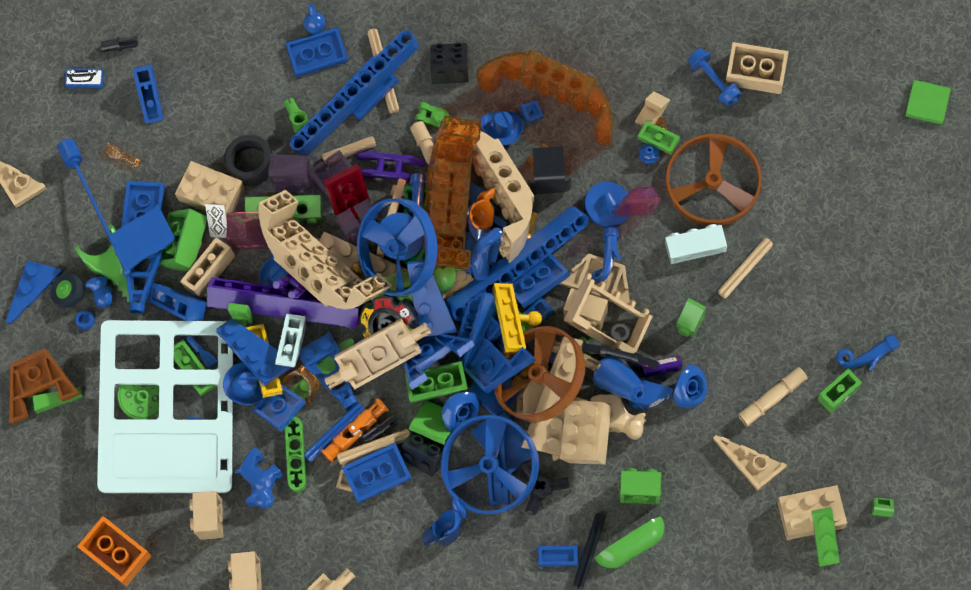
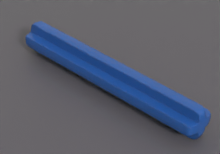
(326, 439)

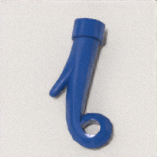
(418, 183)
(610, 237)
(873, 355)

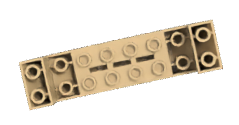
(510, 194)
(310, 261)

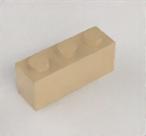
(209, 265)

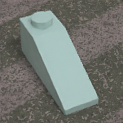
(291, 340)

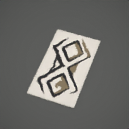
(216, 220)

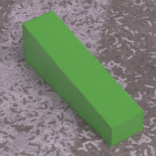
(50, 400)

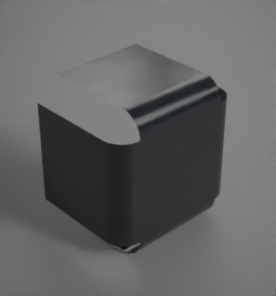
(549, 171)

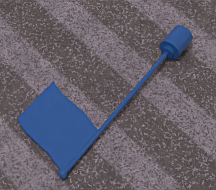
(135, 239)

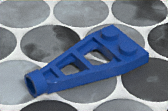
(141, 295)
(318, 351)

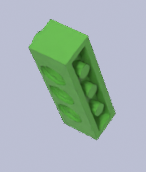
(312, 202)

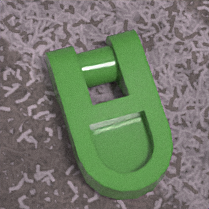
(436, 116)

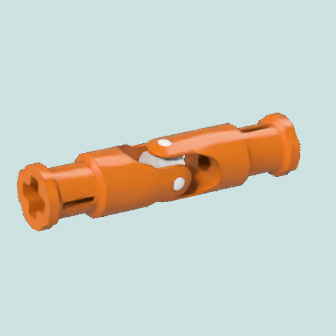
(362, 423)

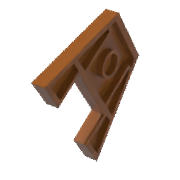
(32, 376)

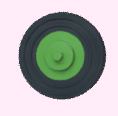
(66, 290)

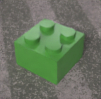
(640, 486)

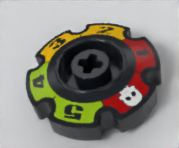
(384, 312)

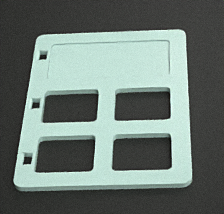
(162, 452)

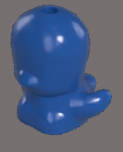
(101, 291)

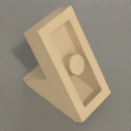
(653, 109)

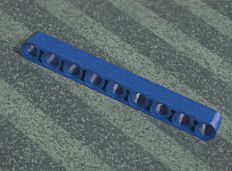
(357, 85)
(534, 251)

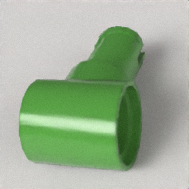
(295, 115)

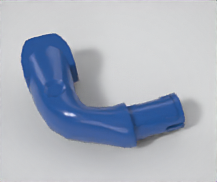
(480, 251)

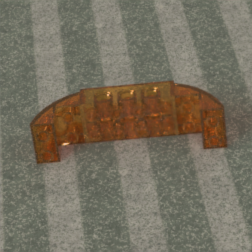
(554, 80)
(449, 188)

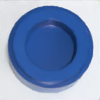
(84, 320)

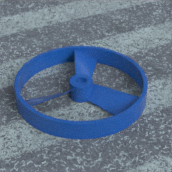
(418, 226)
(490, 463)

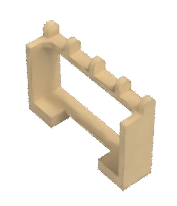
(573, 318)

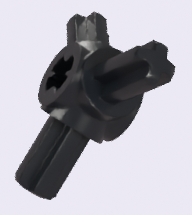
(539, 495)

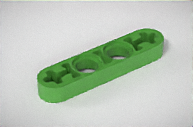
(295, 454)

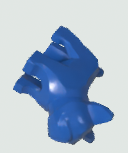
(260, 480)

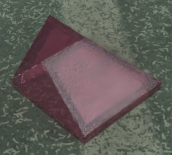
(638, 202)
(245, 231)

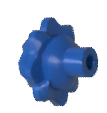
(648, 154)

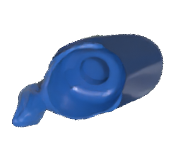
(447, 527)

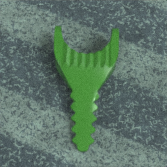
(107, 265)

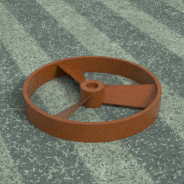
(713, 180)
(567, 391)

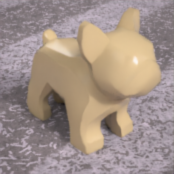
(620, 419)

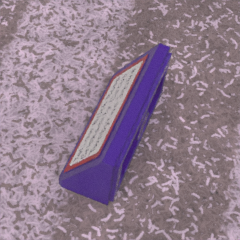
(666, 365)

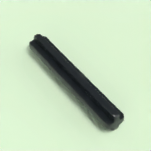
(589, 551)

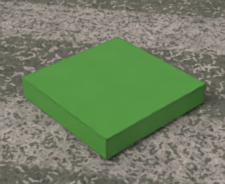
(928, 102)
(430, 423)

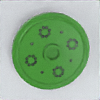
(139, 401)

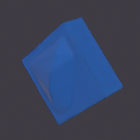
(531, 111)

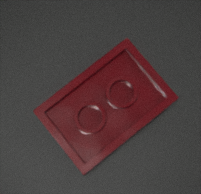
(346, 190)

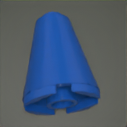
(618, 378)

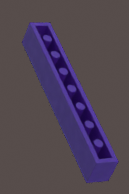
(276, 302)

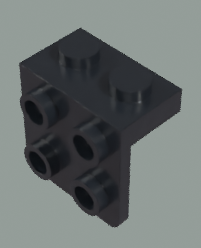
(449, 63)
(422, 453)

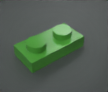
(658, 137)
(240, 313)

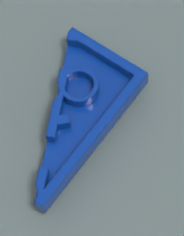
(33, 282)

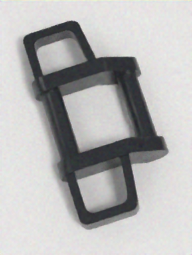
(635, 359)

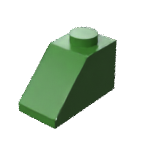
(691, 318)

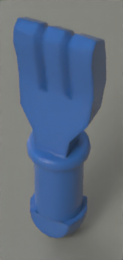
(206, 357)

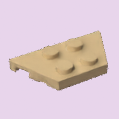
(615, 282)

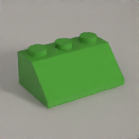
(187, 230)
(441, 382)

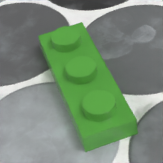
(188, 361)
(825, 536)

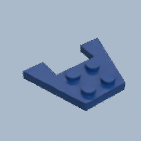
(431, 350)
(489, 365)

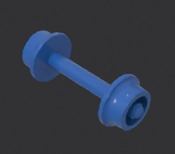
(729, 94)

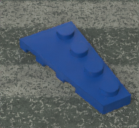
(430, 303)
(252, 351)

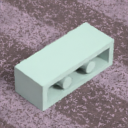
(695, 243)

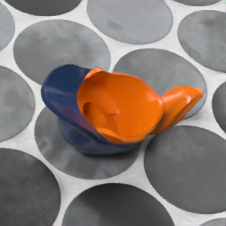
(481, 215)

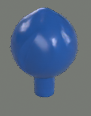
(314, 21)

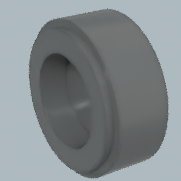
(620, 332)

